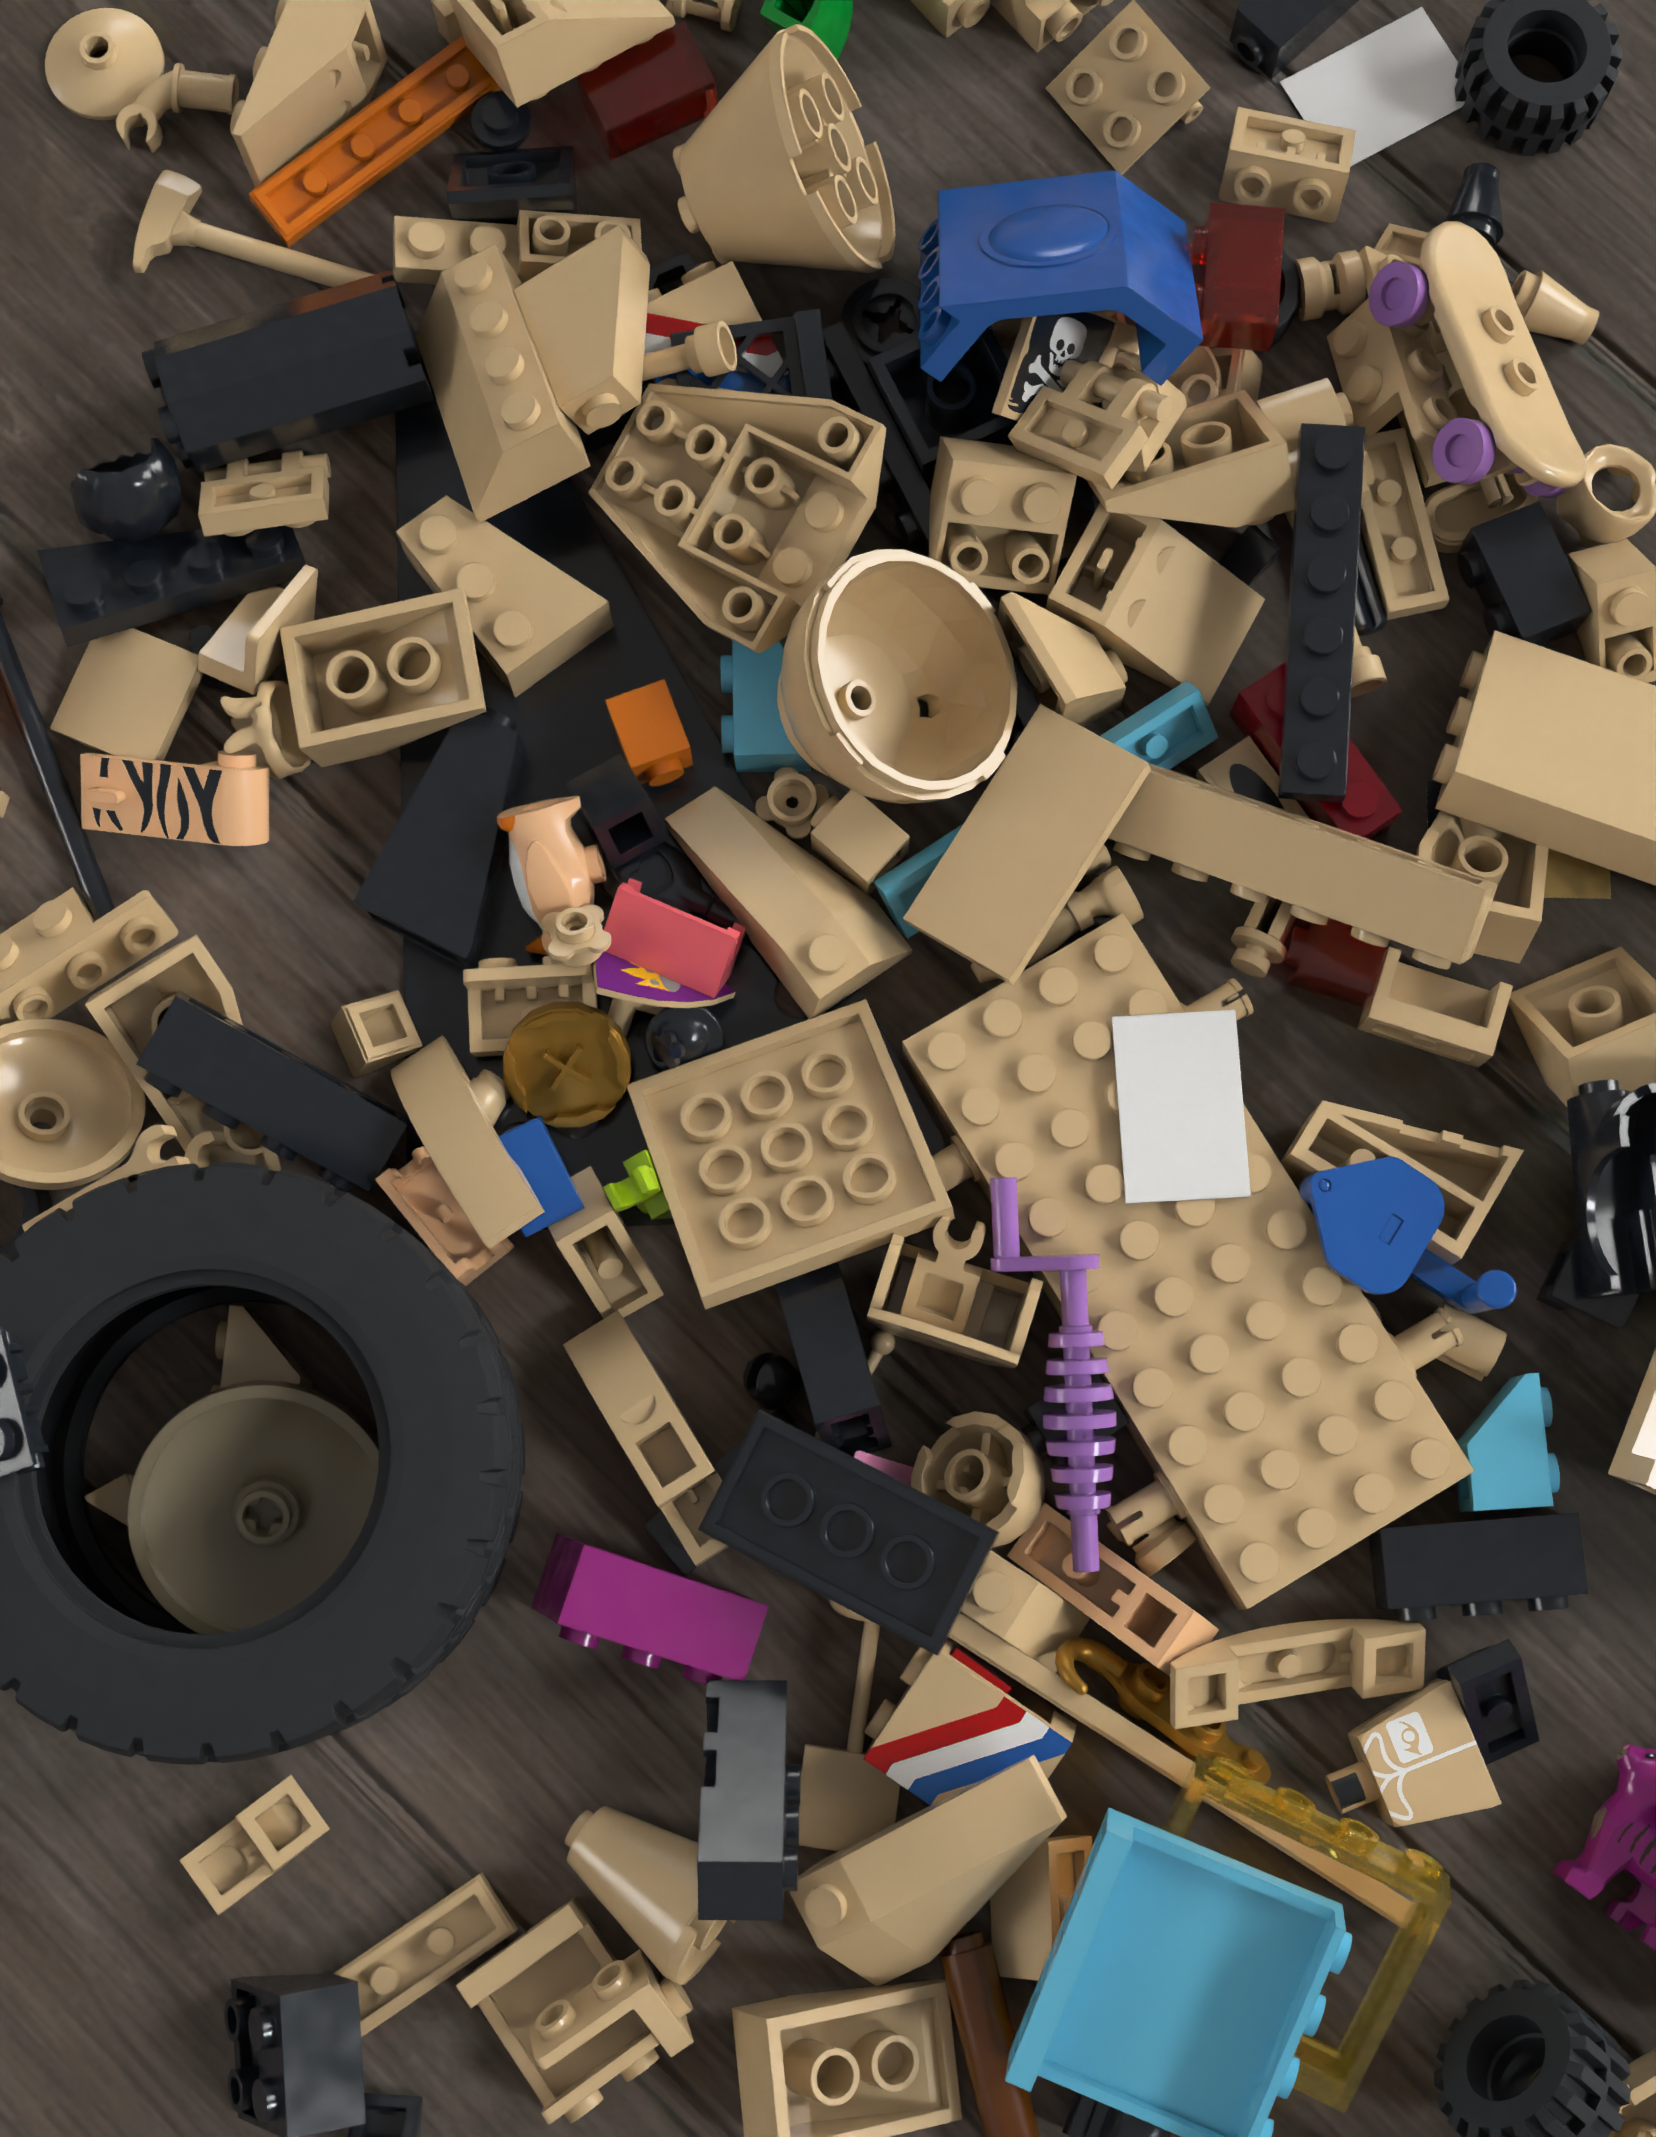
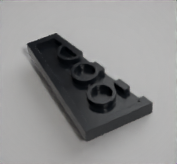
(127, 585)

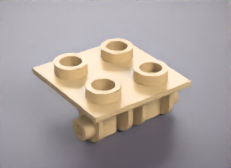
(1128, 88)

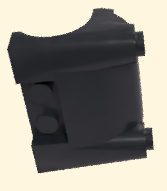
(1615, 1186)

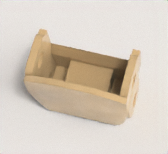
(995, 1322)

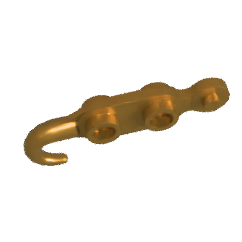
(1145, 1695)

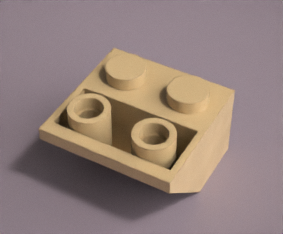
(998, 515)

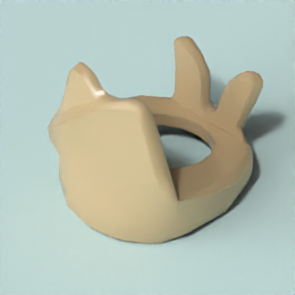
(1594, 520)
(268, 728)

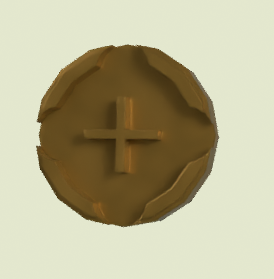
(567, 1064)

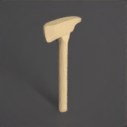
(168, 224)

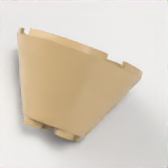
(786, 169)

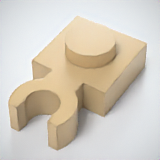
(942, 1283)

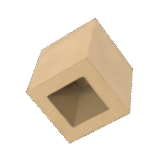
(857, 839)

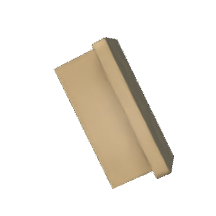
(249, 640)
(1033, 1904)

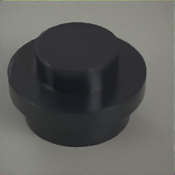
(500, 123)

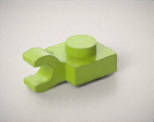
(639, 1189)

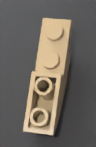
(537, 242)
(649, 1429)

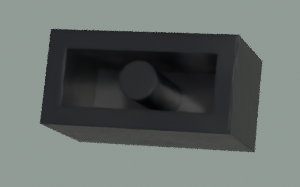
(1523, 577)

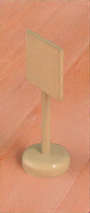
(840, 1791)

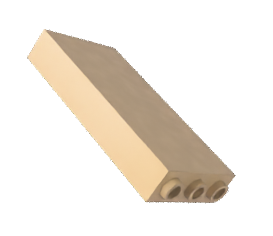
(1555, 755)

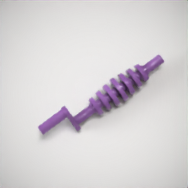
(1078, 1392)

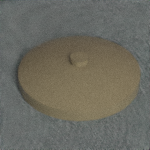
(249, 1502)

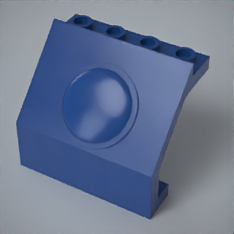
(1053, 252)

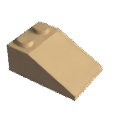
(1213, 469)
(382, 676)
(848, 2062)

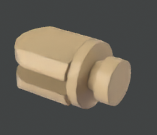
(1256, 948)

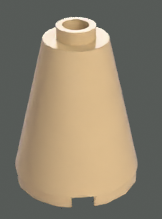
(647, 1886)

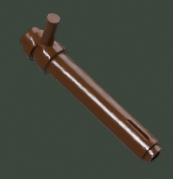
(986, 2035)

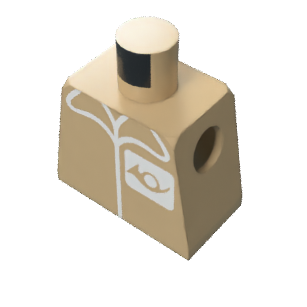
(1416, 1761)

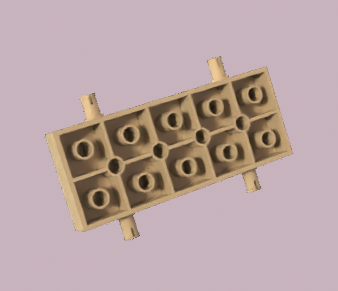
(1228, 1341)

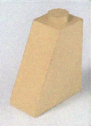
(591, 328)

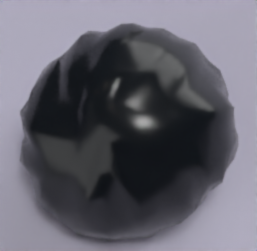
(129, 495)

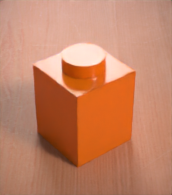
(650, 733)

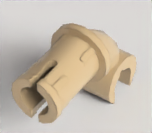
(176, 91)

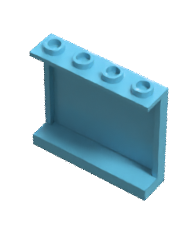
(1179, 1985)

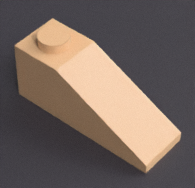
(1115, 1596)

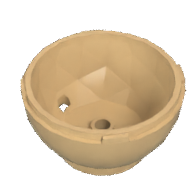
(885, 636)

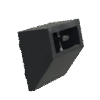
(296, 2053)

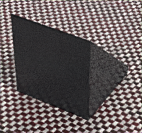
(1250, 555)

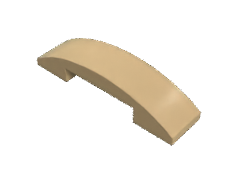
(464, 1143)
(1295, 1660)

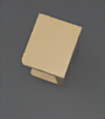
(1434, 1011)

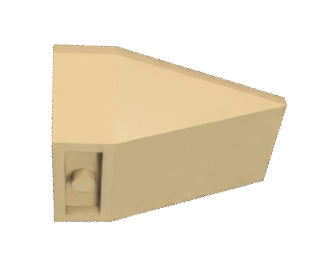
(742, 499)

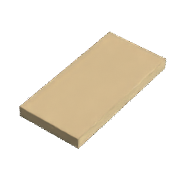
(1027, 844)

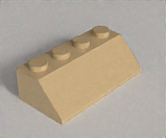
(494, 387)

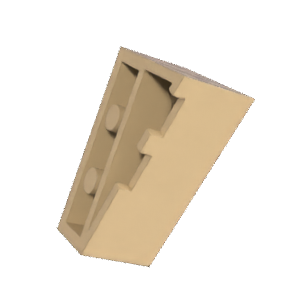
(520, 606)

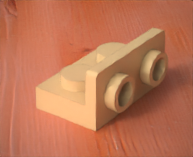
(1287, 164)

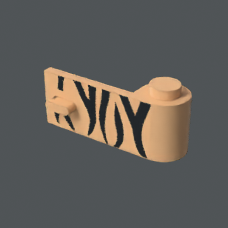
(178, 801)

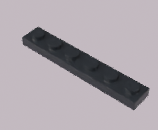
(1321, 613)

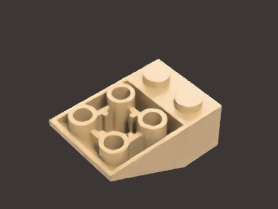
(548, 42)
(307, 81)
(1155, 600)

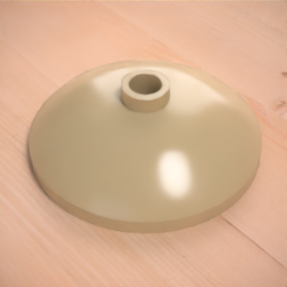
(79, 1088)

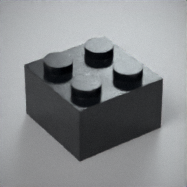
(950, 408)

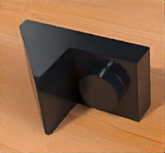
(1494, 1699)

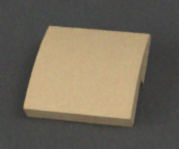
(129, 695)

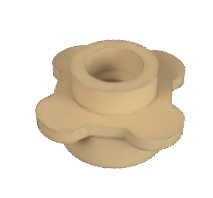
(788, 785)
(576, 935)

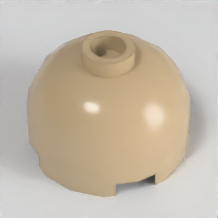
(985, 1473)

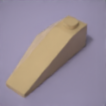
(1500, 858)
(798, 912)
(129, 1017)
(919, 1881)

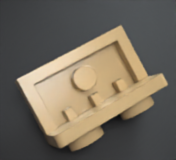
(505, 993)

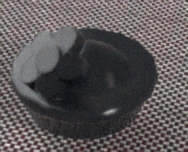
(682, 1036)

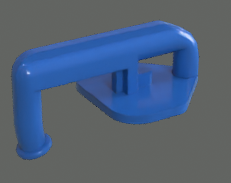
(1377, 1228)

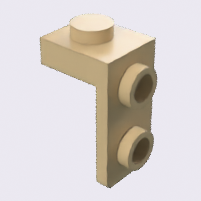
(611, 1995)

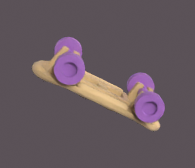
(1495, 359)

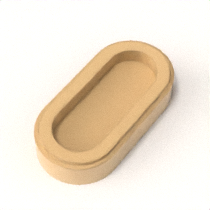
(1460, 507)

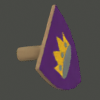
(644, 990)

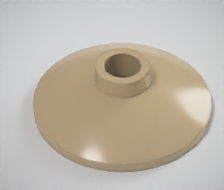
(109, 83)

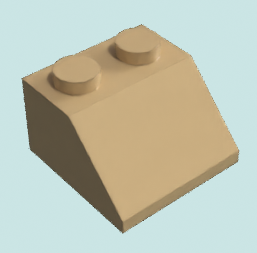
(1591, 1024)

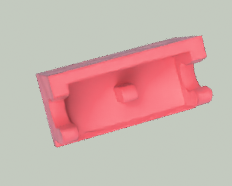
(671, 940)

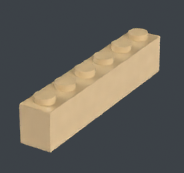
(1307, 865)

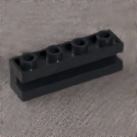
(272, 1092)

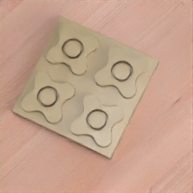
(788, 1153)

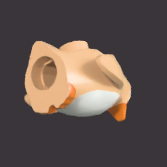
(550, 861)

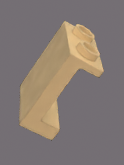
(544, 1967)

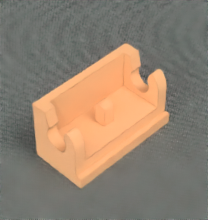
(438, 1218)

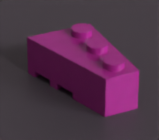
(648, 1612)

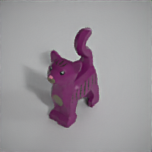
(1620, 1840)

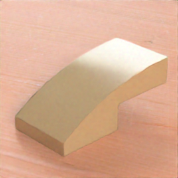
(254, 1845)

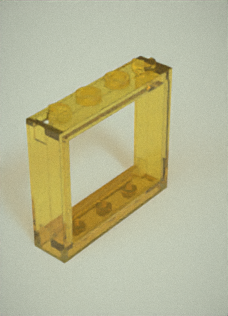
(1323, 2070)

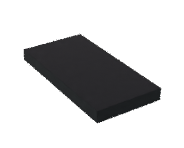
(849, 1531)

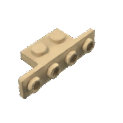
(1389, 368)
(67, 954)

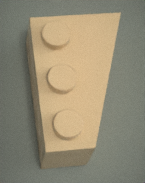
(1462, 1169)

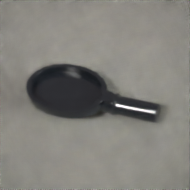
(671, 880)

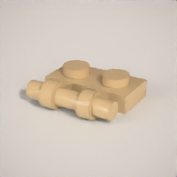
(1083, 437)
(265, 494)

